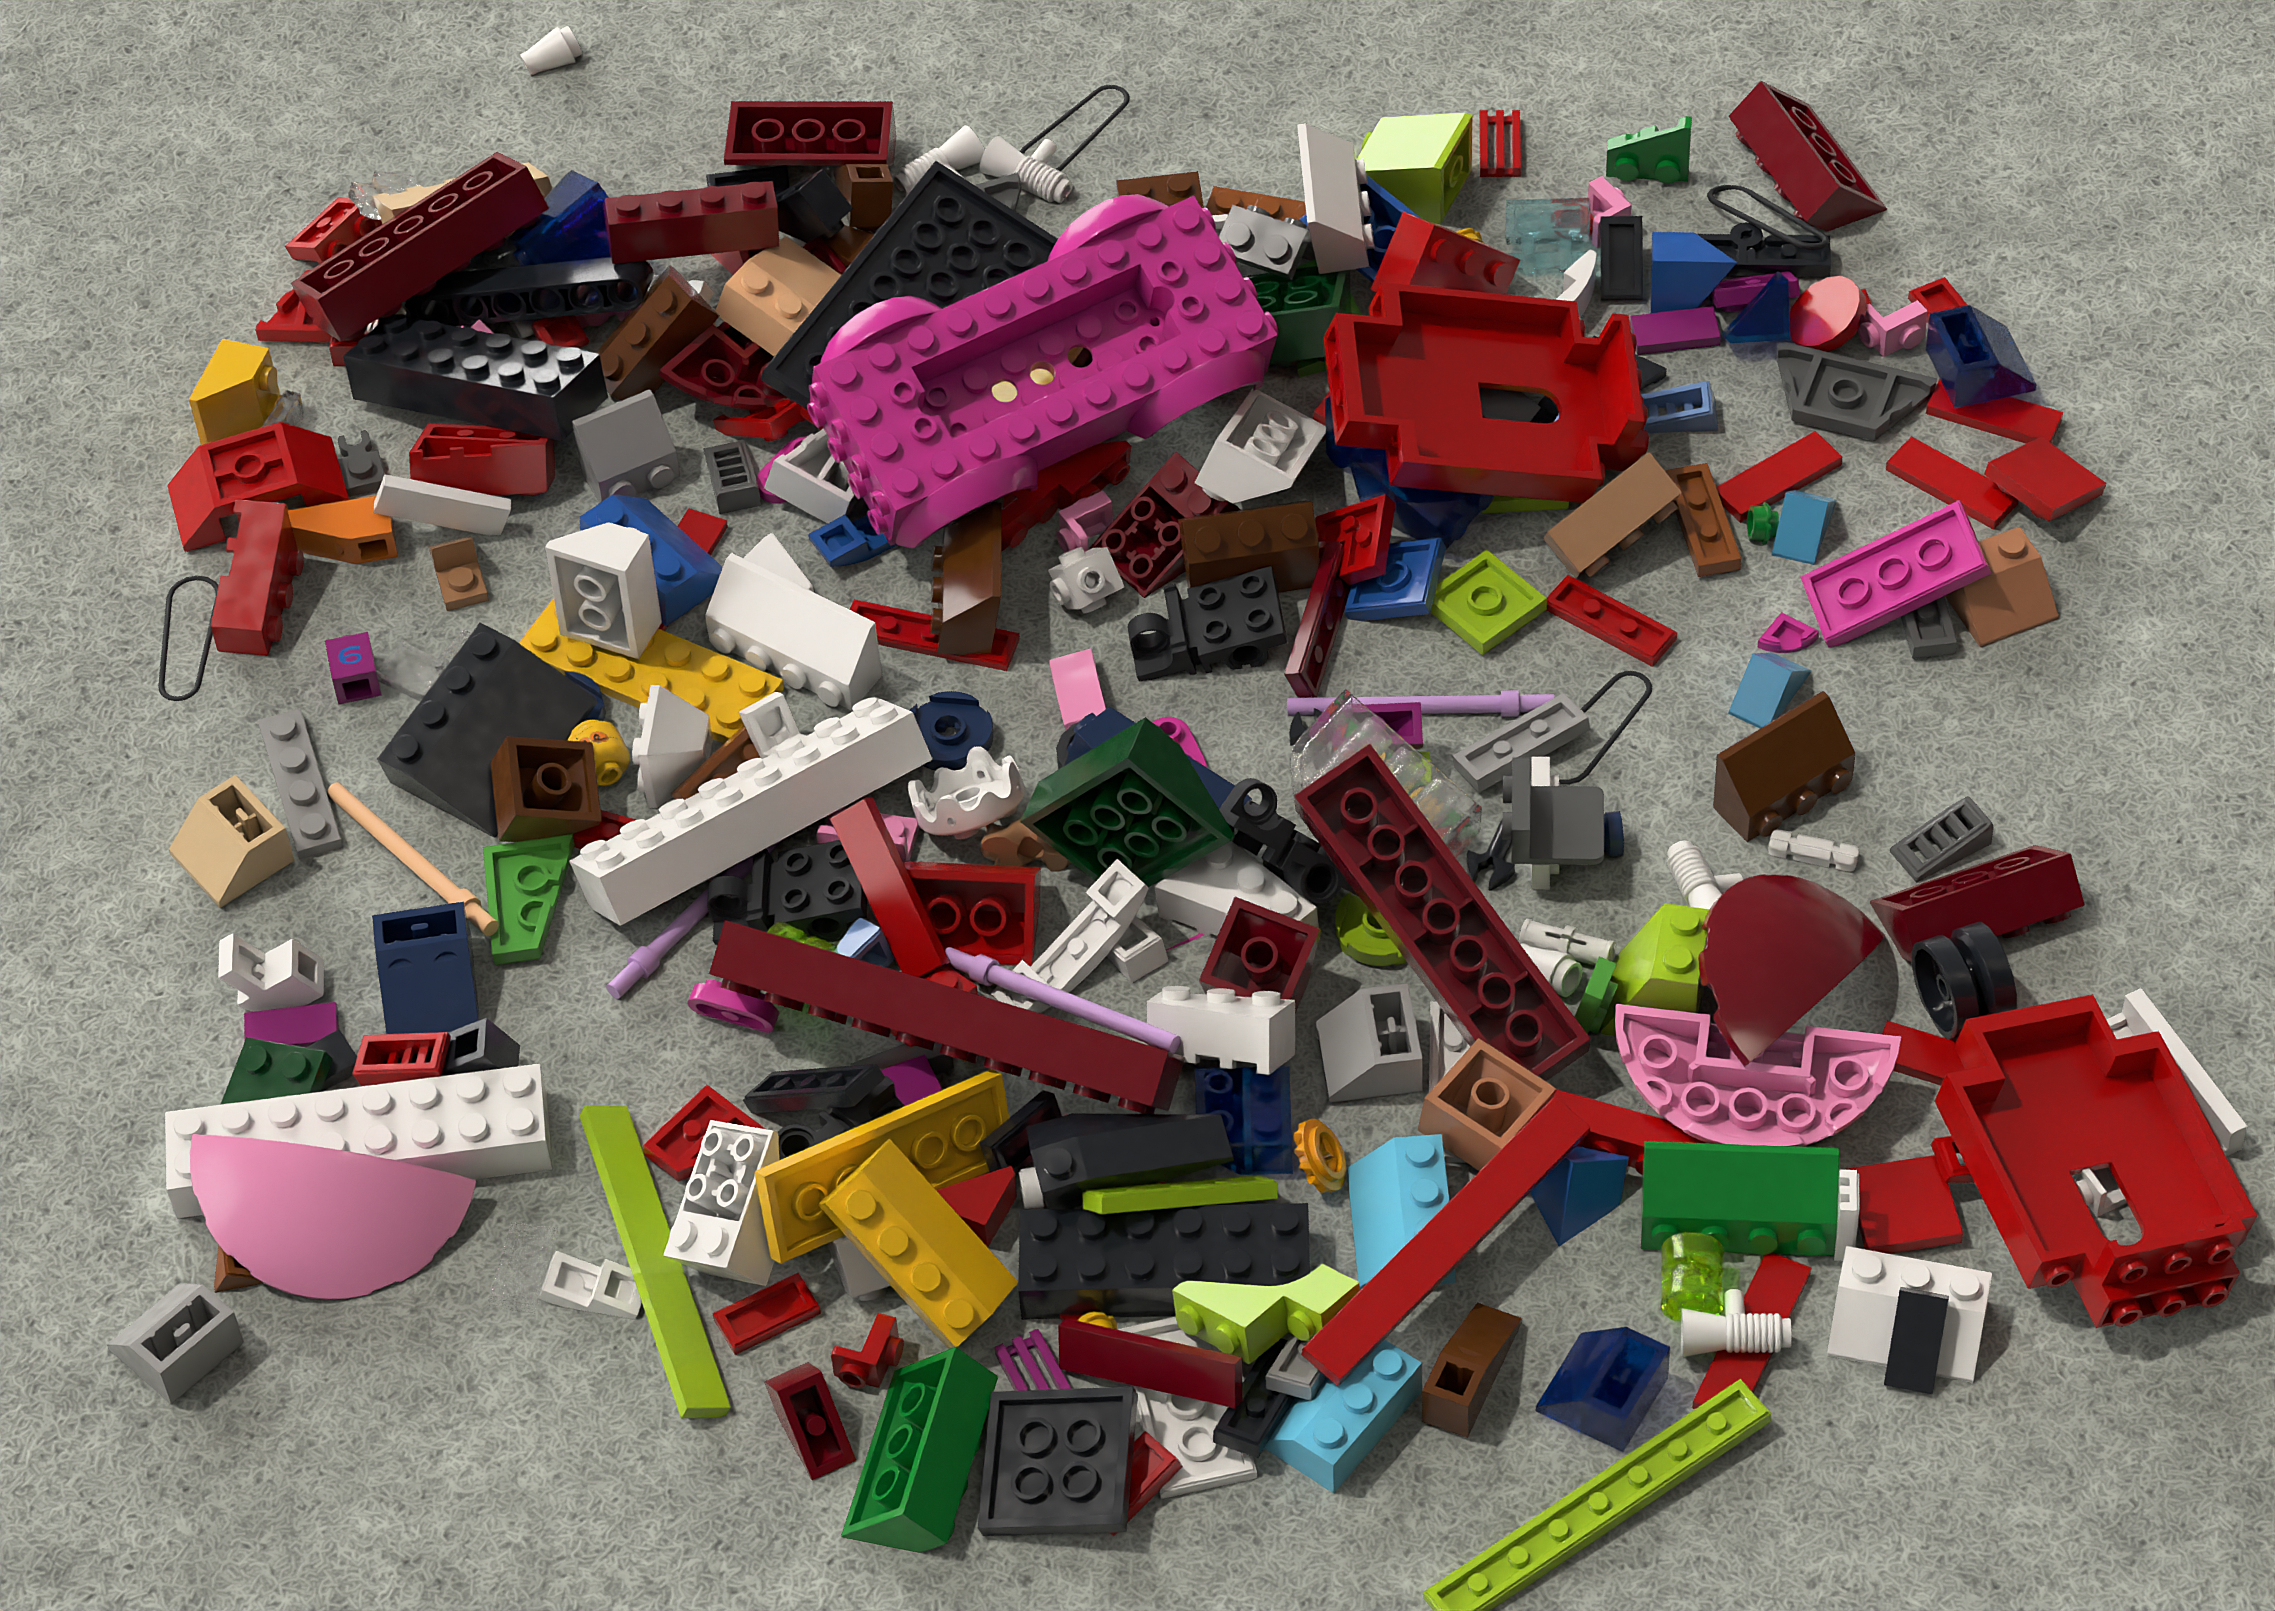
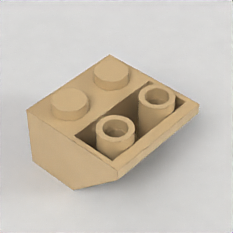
(231, 842)

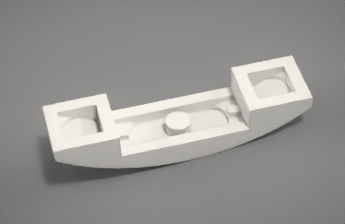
(1086, 940)

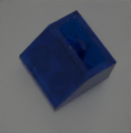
(1975, 357)
(1253, 1114)
(1607, 1384)

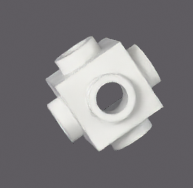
(1084, 579)

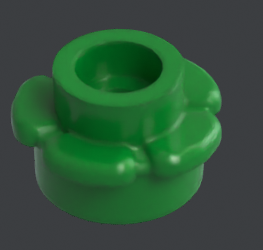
(1762, 523)

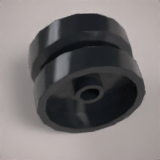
(1963, 977)

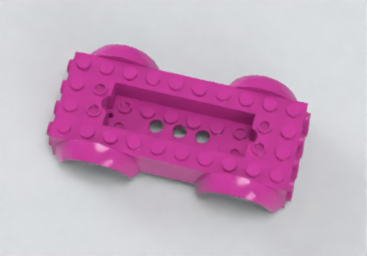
(1127, 280)

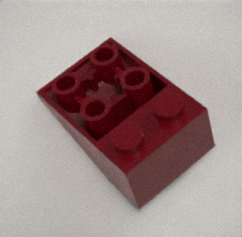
(1147, 533)

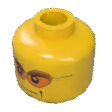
(609, 749)

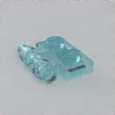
(1547, 222)

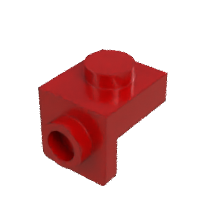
(870, 1365)

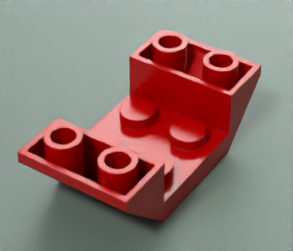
(252, 466)

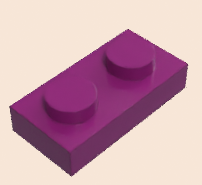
(1737, 293)

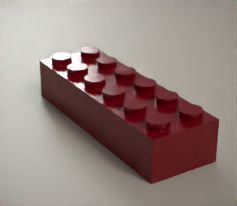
(420, 246)

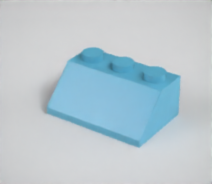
(1394, 1197)
(1346, 1421)

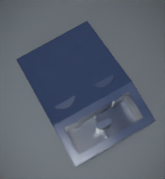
(426, 969)

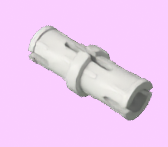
(1566, 940)

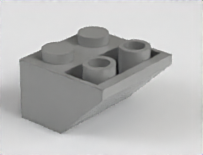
(1371, 1045)
(179, 1340)

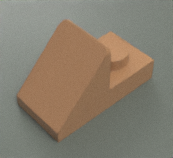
(458, 573)

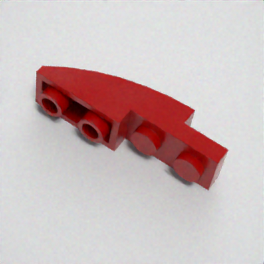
(1062, 487)

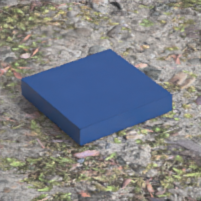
(1404, 588)

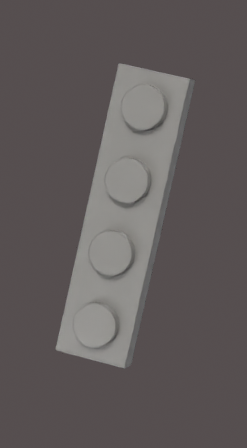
(299, 783)

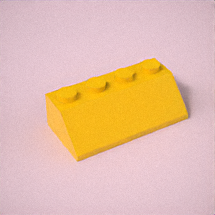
(919, 1245)

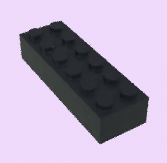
(476, 376)
(1134, 1259)

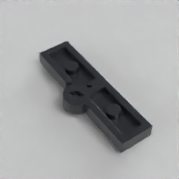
(1770, 255)

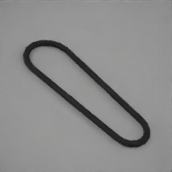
(1071, 111)
(1809, 246)
(166, 636)
(1622, 726)

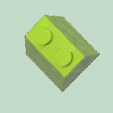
(1421, 160)
(1661, 964)

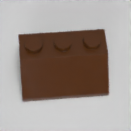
(653, 335)
(1251, 540)
(967, 583)
(1783, 768)

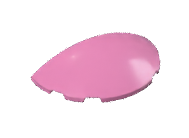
(1784, 1097)
(324, 1216)

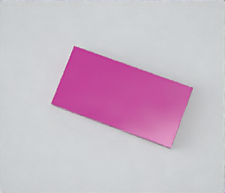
(1895, 575)

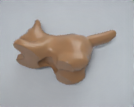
(1018, 846)

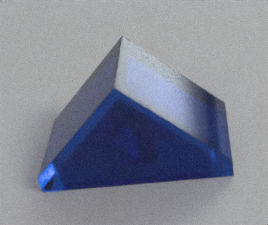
(1764, 316)

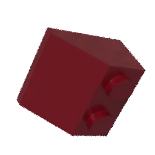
(1261, 953)

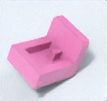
(1605, 201)
(1897, 330)
(1084, 520)

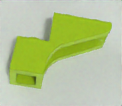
(1254, 1317)

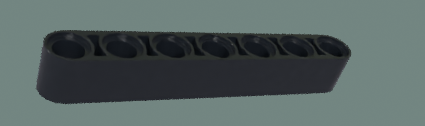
(532, 292)

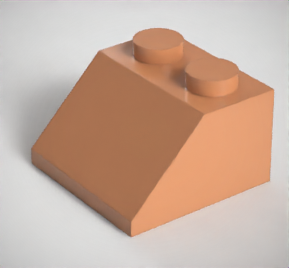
(2010, 597)
(1482, 1104)

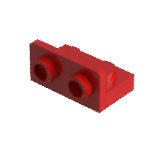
(331, 232)

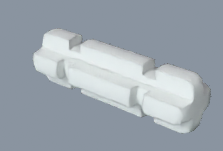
(1813, 850)

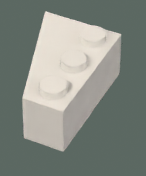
(812, 480)
(1206, 888)

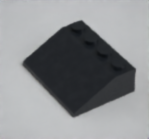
(460, 723)

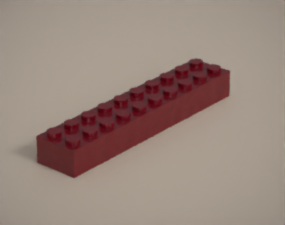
(942, 1014)

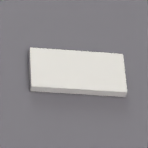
(1187, 1426)

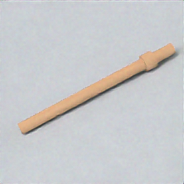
(413, 858)

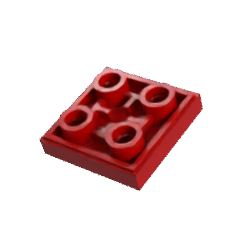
(2044, 479)
(1906, 1206)

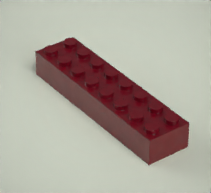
(1438, 916)

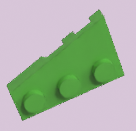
(523, 893)

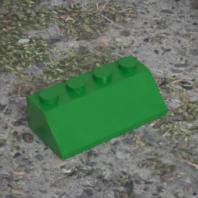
(1742, 1196)
(921, 1453)

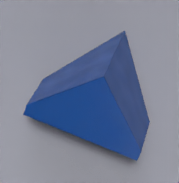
(1684, 270)
(1580, 1191)

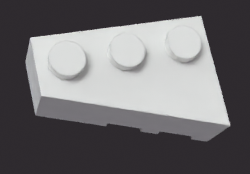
(1227, 1026)

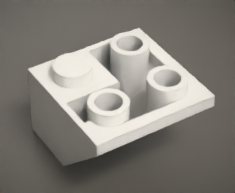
(671, 746)

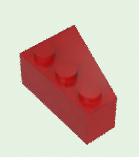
(483, 459)

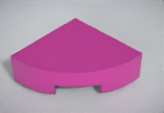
(1786, 635)

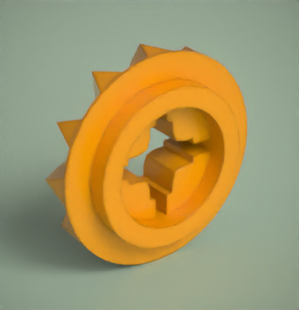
(1320, 1155)

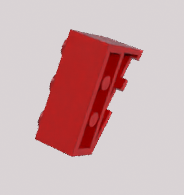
(1442, 258)
(259, 579)

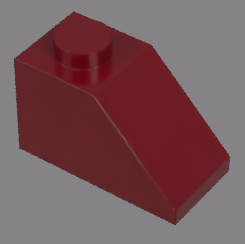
(810, 1419)

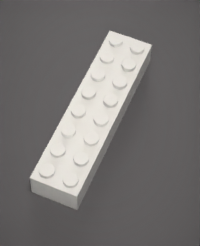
(749, 809)
(450, 1123)

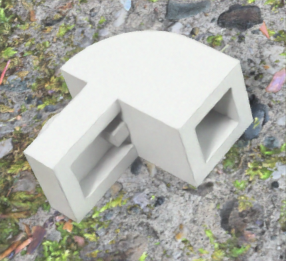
(273, 979)

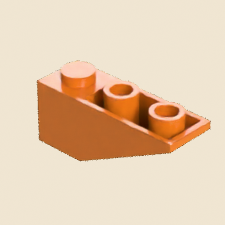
(345, 531)

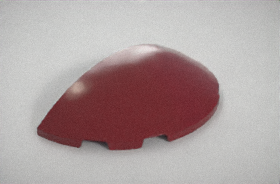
(727, 365)
(1776, 954)

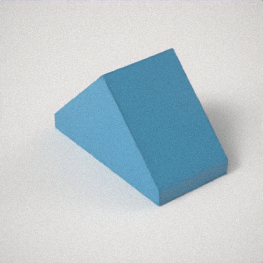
(1802, 526)
(1767, 688)

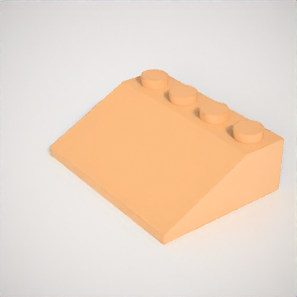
(775, 293)

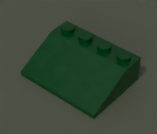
(1302, 310)
(1128, 803)

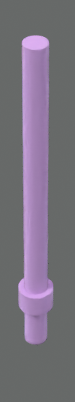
(1507, 703)
(646, 959)
(988, 972)

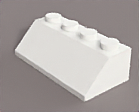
(1259, 450)
(793, 633)

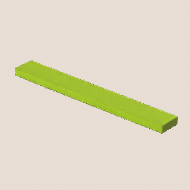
(658, 1278)
(1602, 1503)

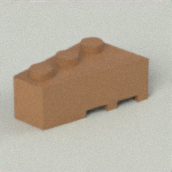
(1613, 517)

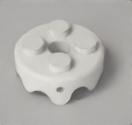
(966, 797)

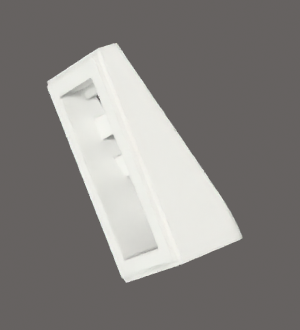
(1141, 956)

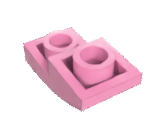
(1077, 686)

